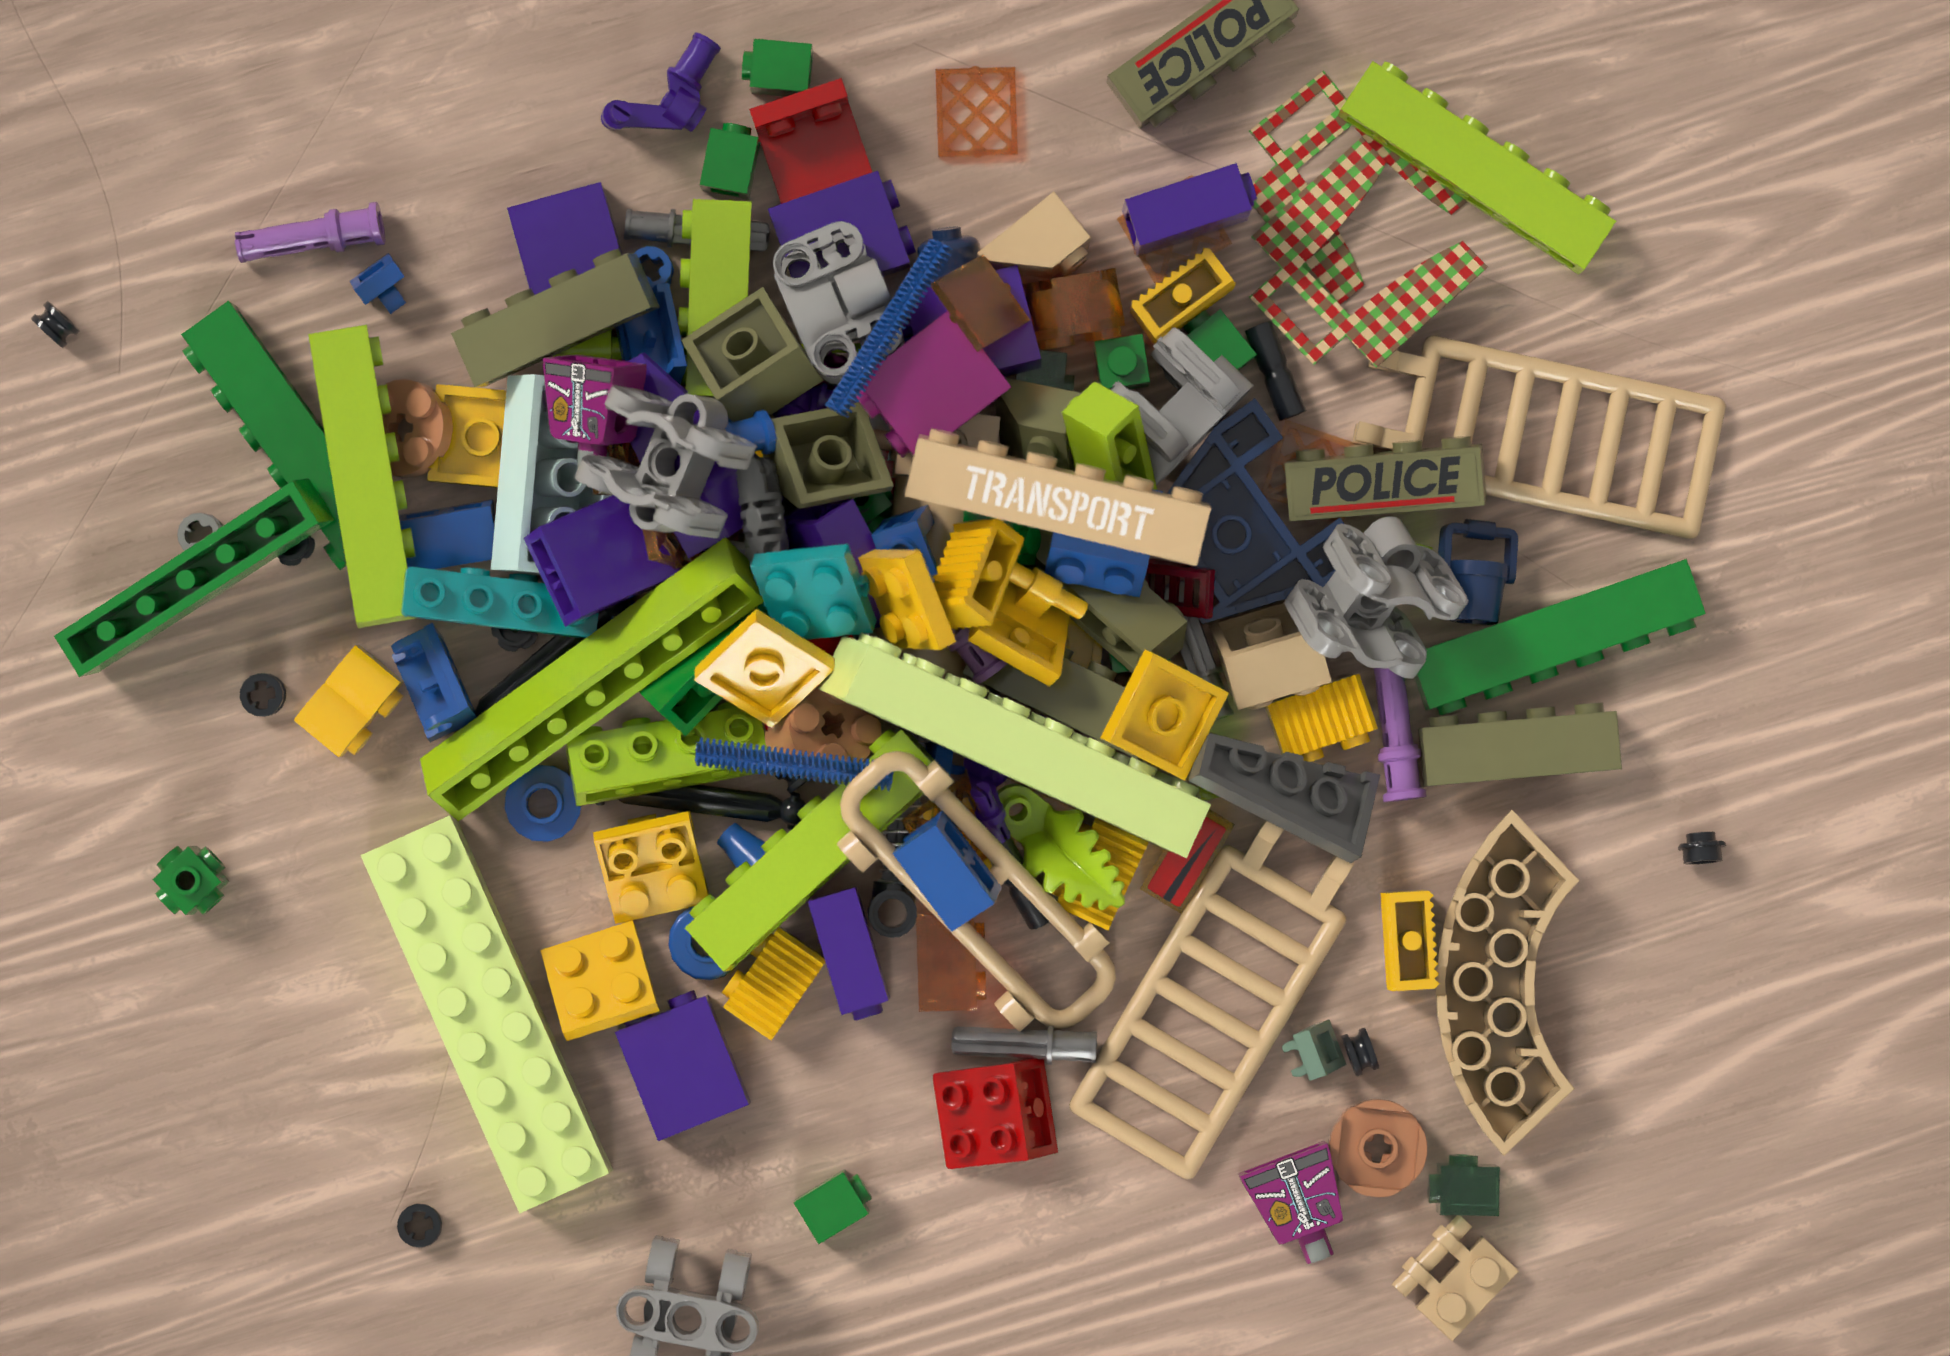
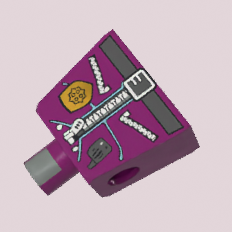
(577, 398)
(1297, 1198)

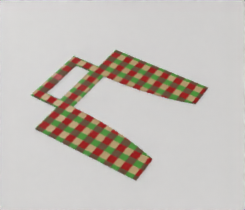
(1333, 262)
(1388, 316)

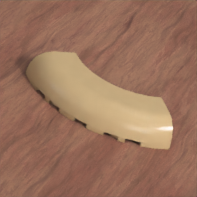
(1489, 982)

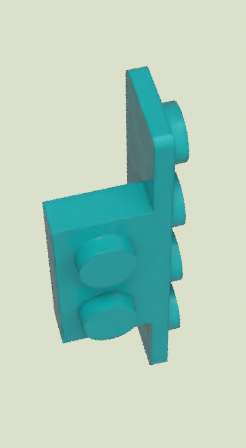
(487, 601)

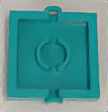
(815, 591)

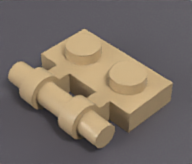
(1465, 1287)

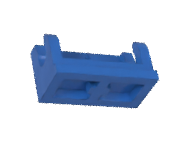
(656, 335)
(451, 535)
(433, 682)
(947, 871)

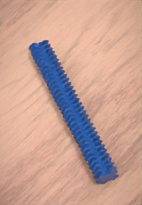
(887, 327)
(781, 762)

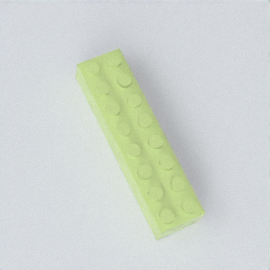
(1026, 750)
(487, 1013)

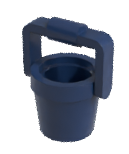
(1481, 579)

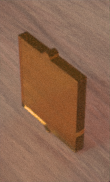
(980, 302)

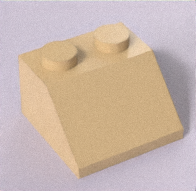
(1041, 242)
(1266, 656)

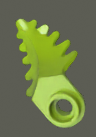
(1061, 851)

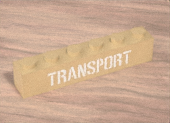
(1058, 499)

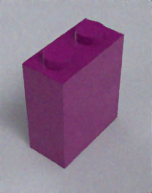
(930, 384)

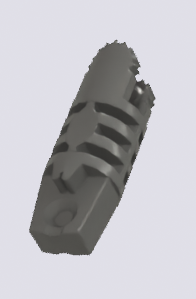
(761, 508)

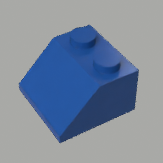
(1096, 565)

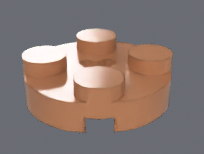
(430, 423)
(1395, 1170)

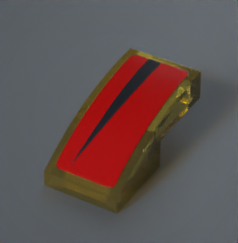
(1176, 877)

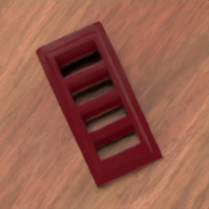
(1189, 572)

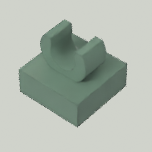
(1317, 1049)

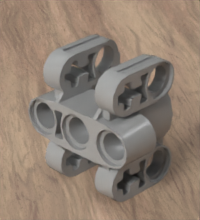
(834, 302)
(1203, 399)
(655, 481)
(1360, 599)
(664, 1301)

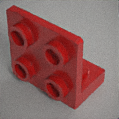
(810, 140)
(995, 1114)

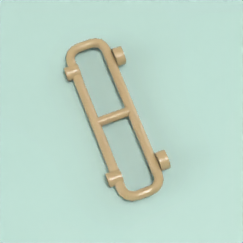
(1021, 1002)

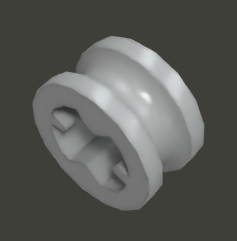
(185, 527)

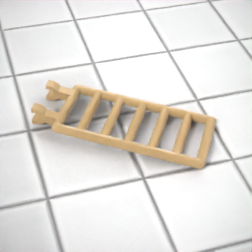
(1573, 379)
(1259, 1042)

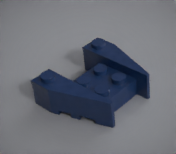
(1244, 536)

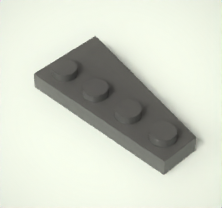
(1299, 796)

